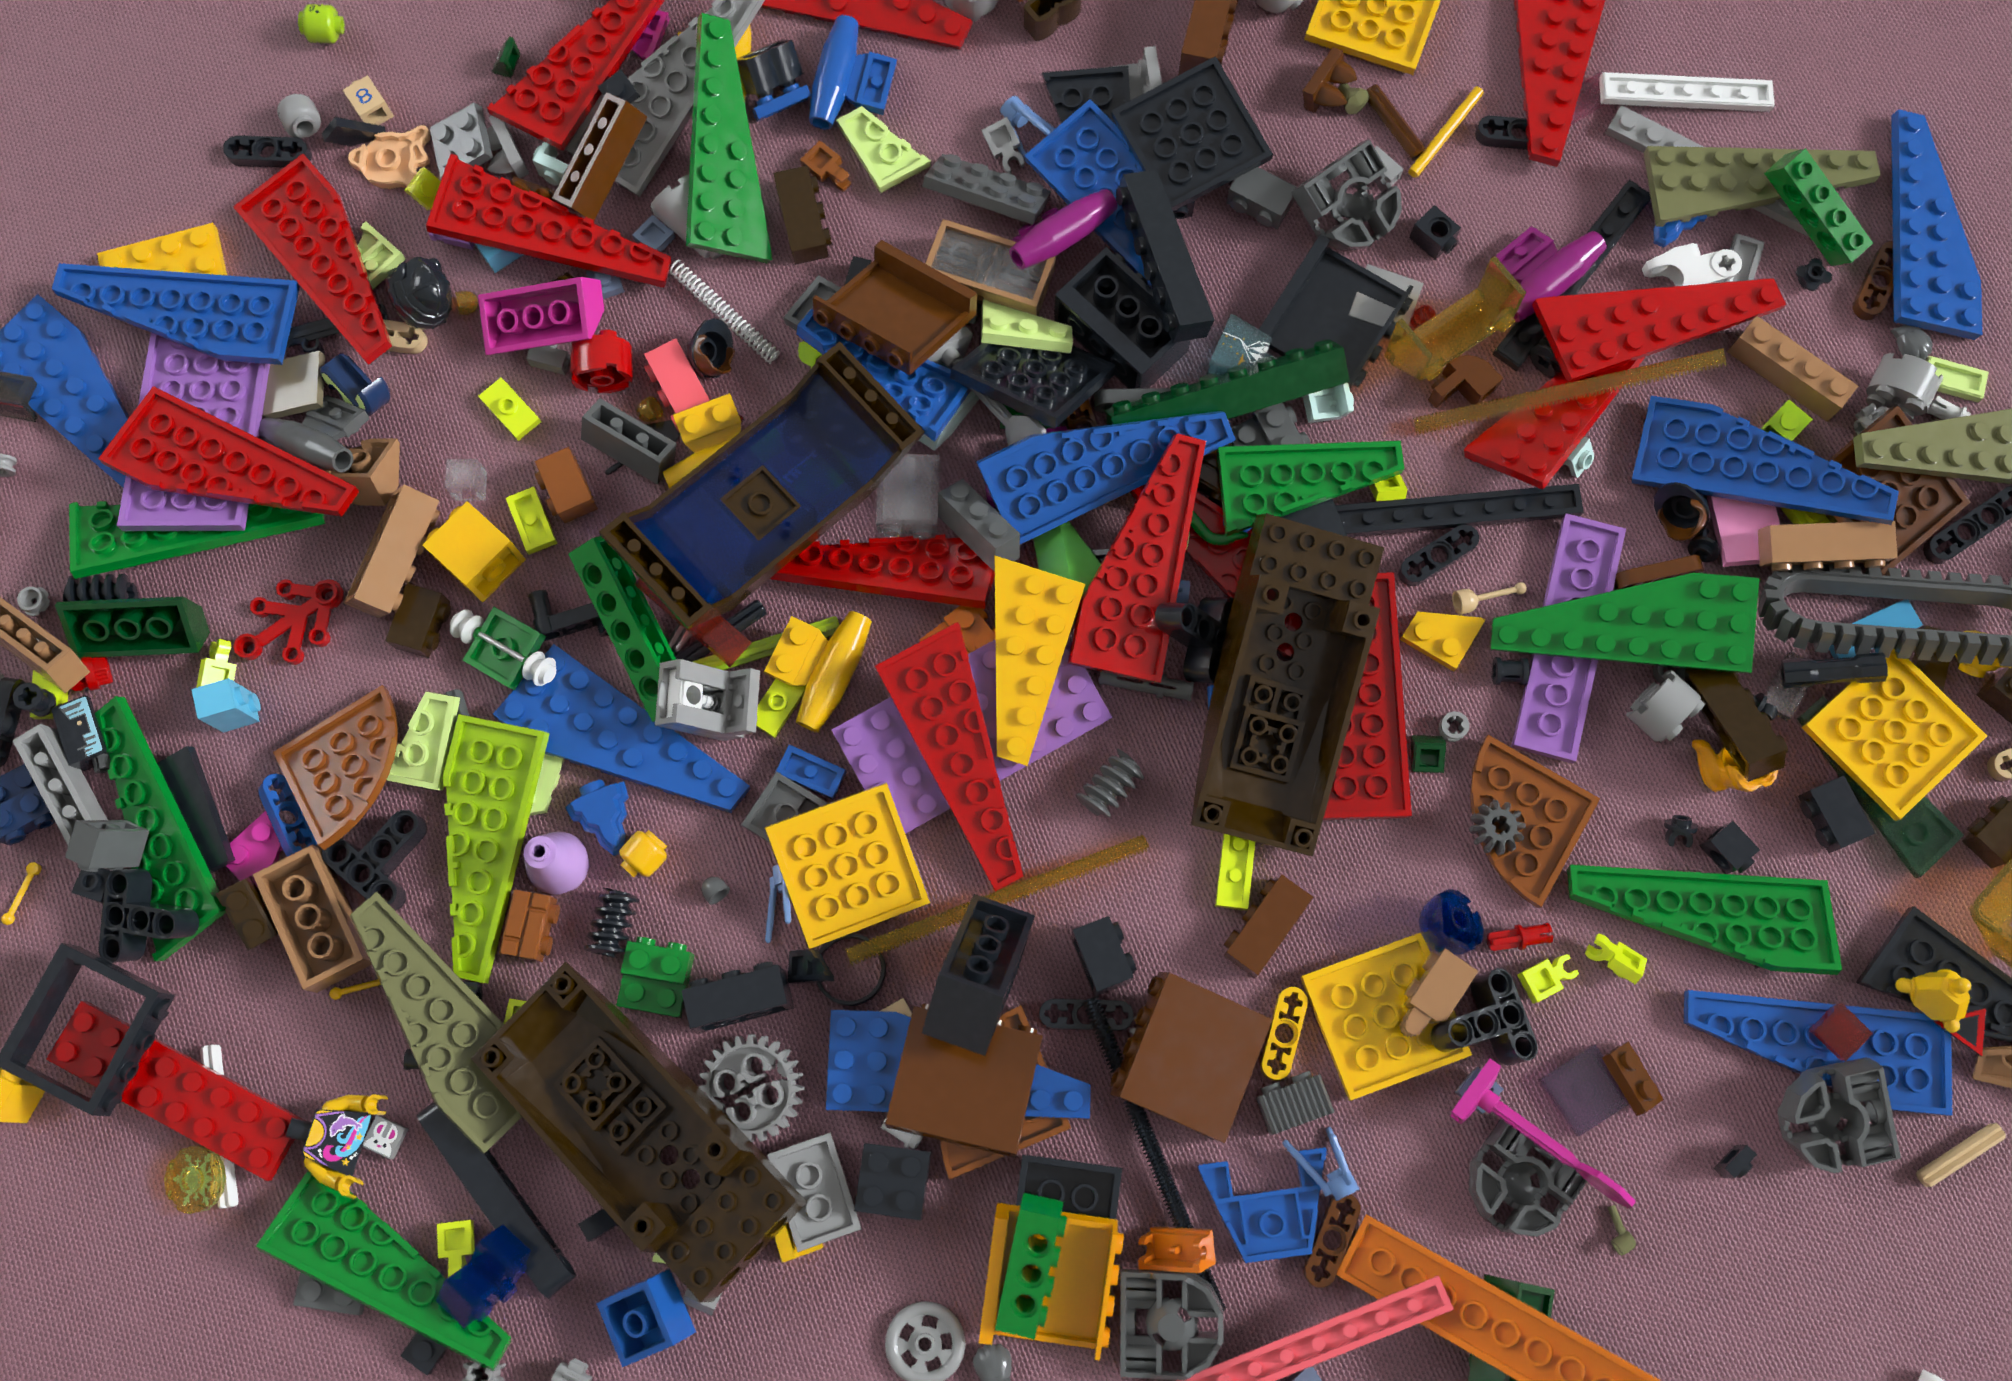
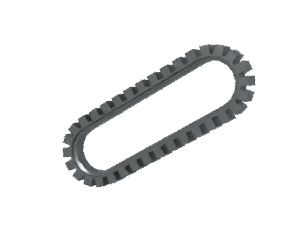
(1885, 638)

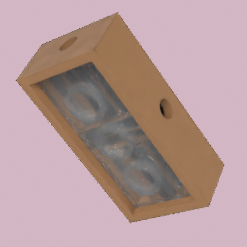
(985, 266)

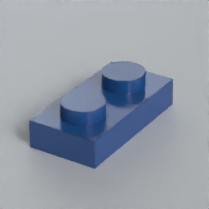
(792, 96)
(811, 772)

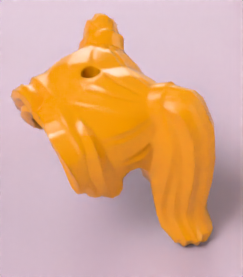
(1721, 772)

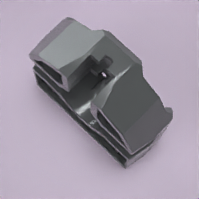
(1318, 198)
(1863, 1142)
(1514, 1184)
(1143, 1354)

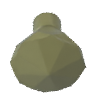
(1355, 97)

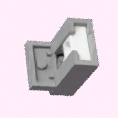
(728, 700)

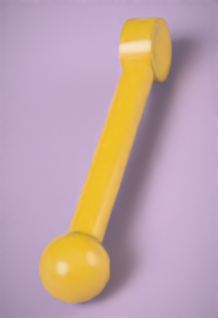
(32, 870)
(336, 993)

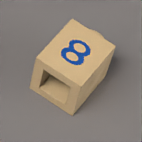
(368, 101)

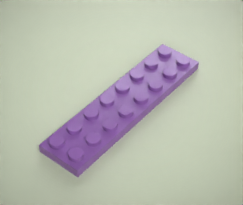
(1560, 687)

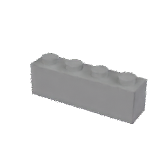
(59, 784)

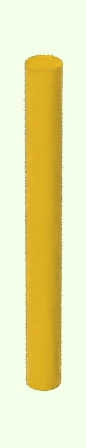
(1446, 131)

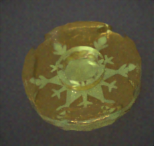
(195, 1179)

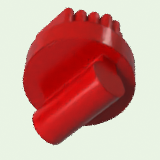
(99, 674)

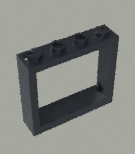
(44, 1005)

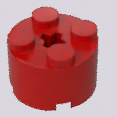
(602, 363)

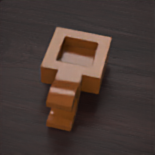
(825, 163)

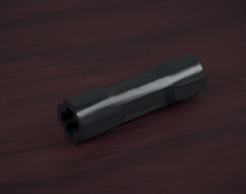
(1859, 668)

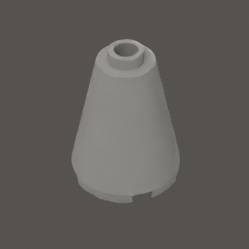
(672, 209)

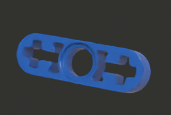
(285, 831)

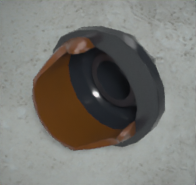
(711, 349)
(1681, 510)

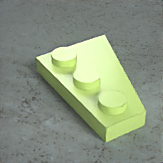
(879, 150)
(1020, 329)

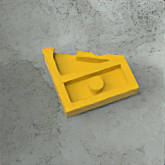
(1442, 636)

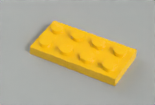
(183, 251)

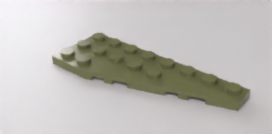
(439, 1020)

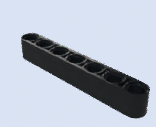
(499, 1200)

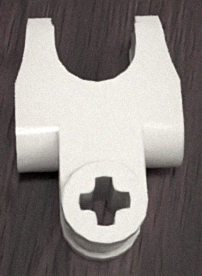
(1688, 267)

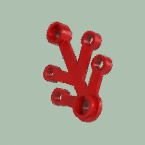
(294, 618)

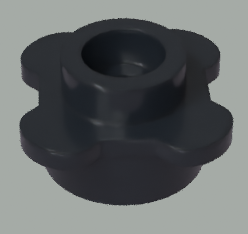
(1810, 281)

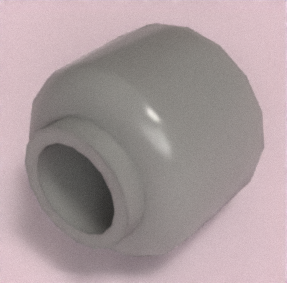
(299, 115)

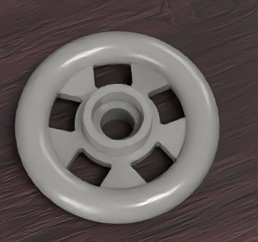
(896, 1346)

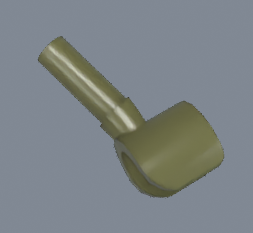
(1624, 1241)

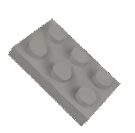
(819, 1178)

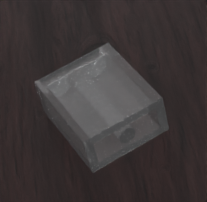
(910, 498)

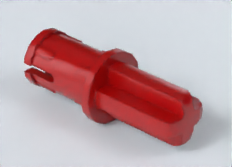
(1519, 937)

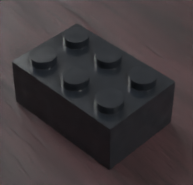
(737, 997)
(1081, 1186)

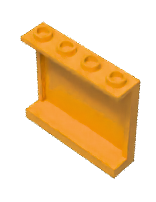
(1080, 1284)

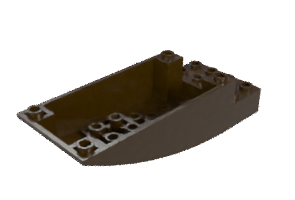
(1283, 723)
(580, 1064)

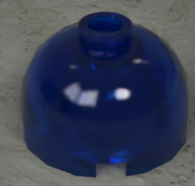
(1450, 923)

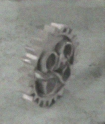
(737, 1062)

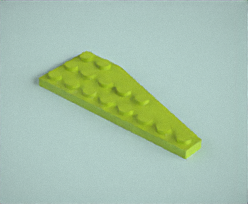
(489, 800)

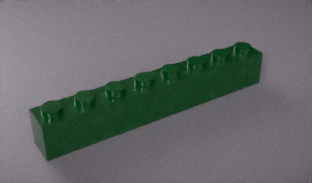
(1243, 387)

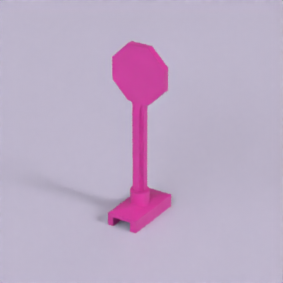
(1480, 1095)

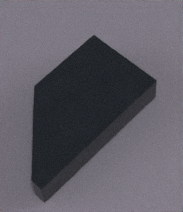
(350, 132)
(808, 967)

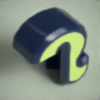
(354, 385)

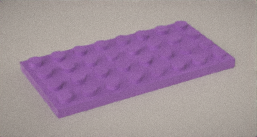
(218, 387)
(884, 750)

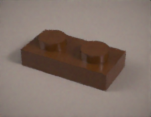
(1632, 1078)

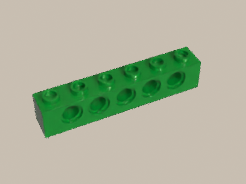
(624, 616)

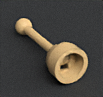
(1467, 601)

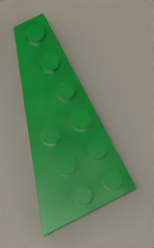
(1298, 476)

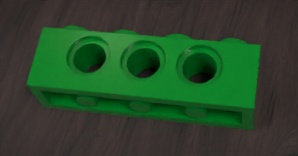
(1818, 207)
(1016, 1313)

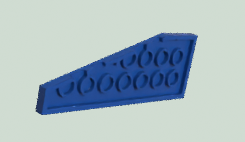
(69, 380)
(867, 1057)

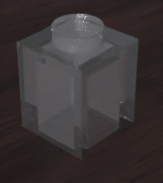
(465, 479)

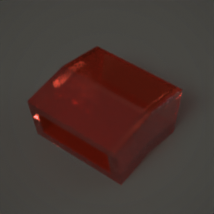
(1841, 1031)

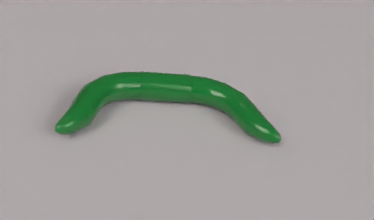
(1213, 538)

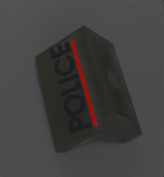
(15, 396)

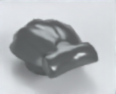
(1913, 341)
(993, 1363)

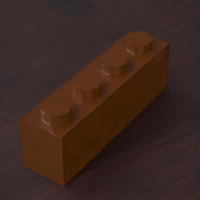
(600, 156)

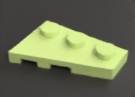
(426, 745)

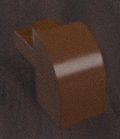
(1469, 376)

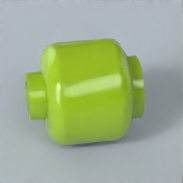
(320, 23)

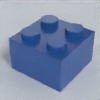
(646, 1318)

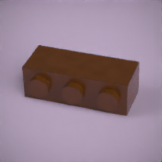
(1266, 925)

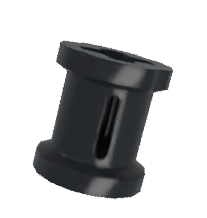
(1510, 671)
(34, 699)

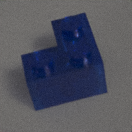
(486, 1279)

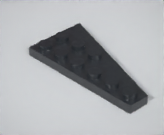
(1073, 88)
(1923, 946)

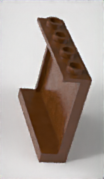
(898, 309)
(1190, 1055)
(963, 1094)

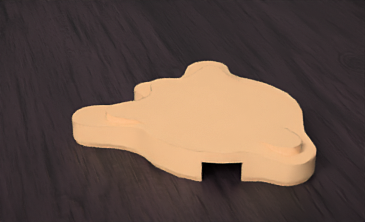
(392, 157)

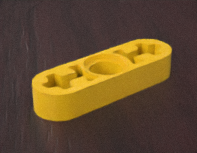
(1299, 1012)

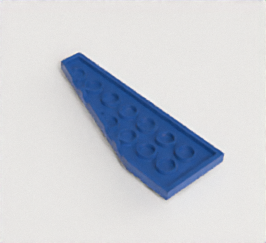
(1086, 157)
(1932, 261)
(206, 312)
(1743, 463)
(1077, 470)
(611, 733)
(1904, 1043)

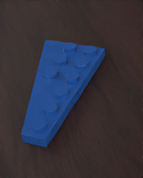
(925, 394)

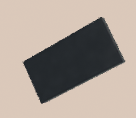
(195, 801)

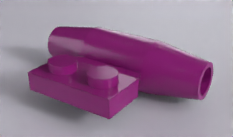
(1061, 228)
(1544, 269)

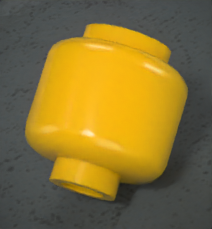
(643, 854)

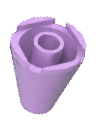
(556, 862)

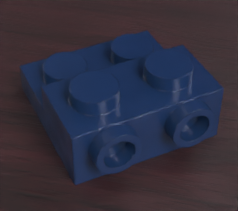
(21, 806)

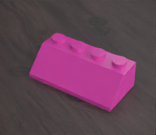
(540, 314)

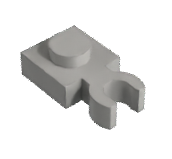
(1002, 141)

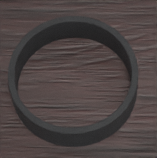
(826, 946)

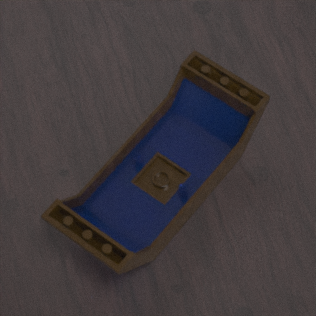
(767, 491)

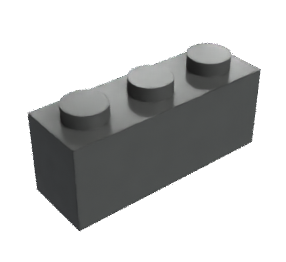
(628, 440)
(978, 523)

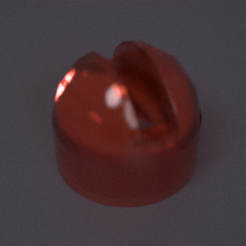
(1418, 317)

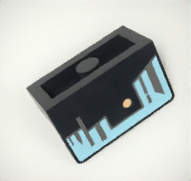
(79, 732)

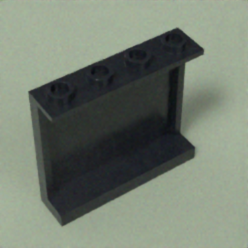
(1319, 304)

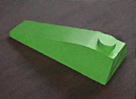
(1066, 555)

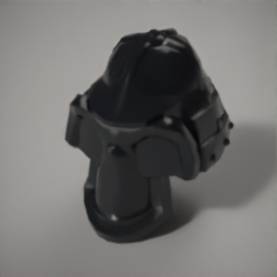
(420, 292)

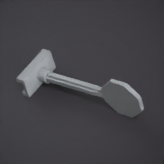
(1018, 425)

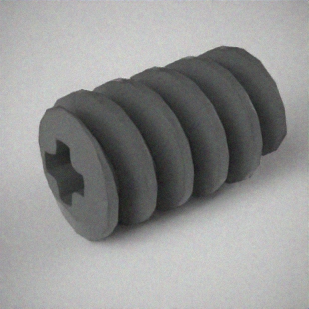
(1110, 784)

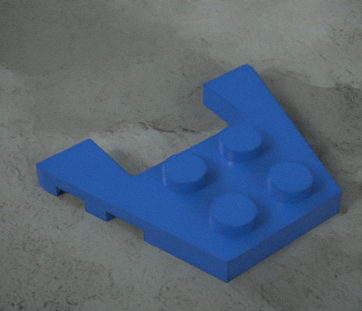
(1268, 1222)

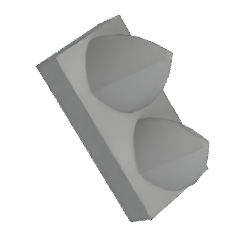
(509, 158)

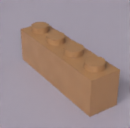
(1792, 368)
(1827, 544)
(39, 649)

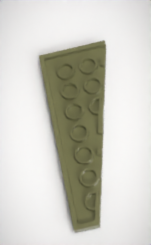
(1717, 179)
(1955, 448)

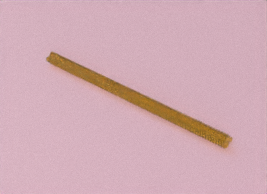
(1570, 390)
(1002, 896)

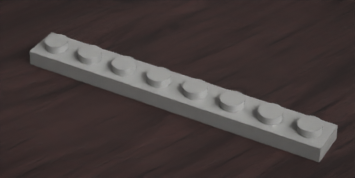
(1642, 132)

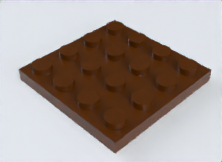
(1922, 501)

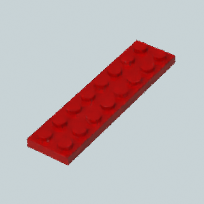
(180, 1093)

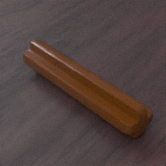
(1394, 122)

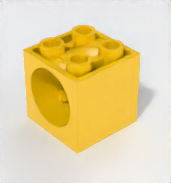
(474, 551)

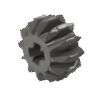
(1486, 829)

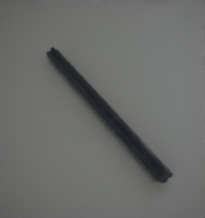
(1144, 1129)

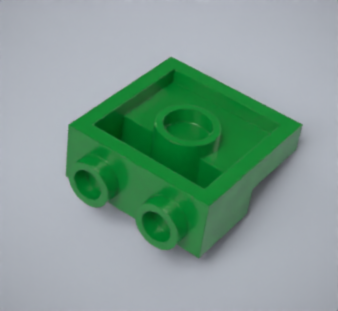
(654, 977)

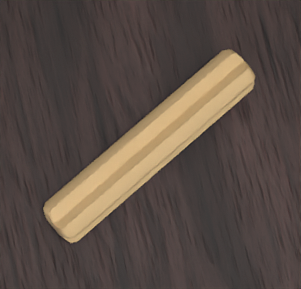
(1960, 1155)

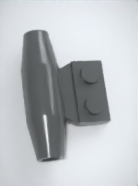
(317, 435)

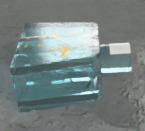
(1239, 346)

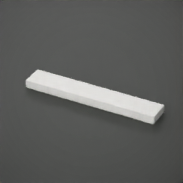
(1686, 92)

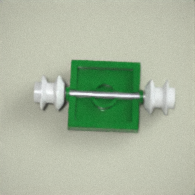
(503, 648)

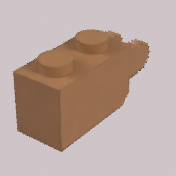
(1436, 992)

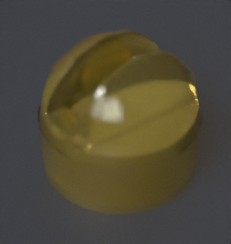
(466, 302)
(649, 409)

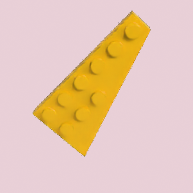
(1031, 632)

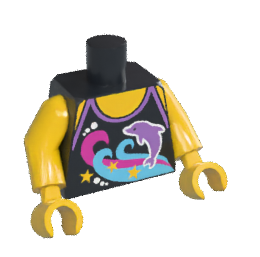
(336, 1139)

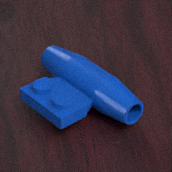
(844, 74)

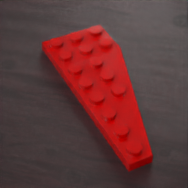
(197, 454)

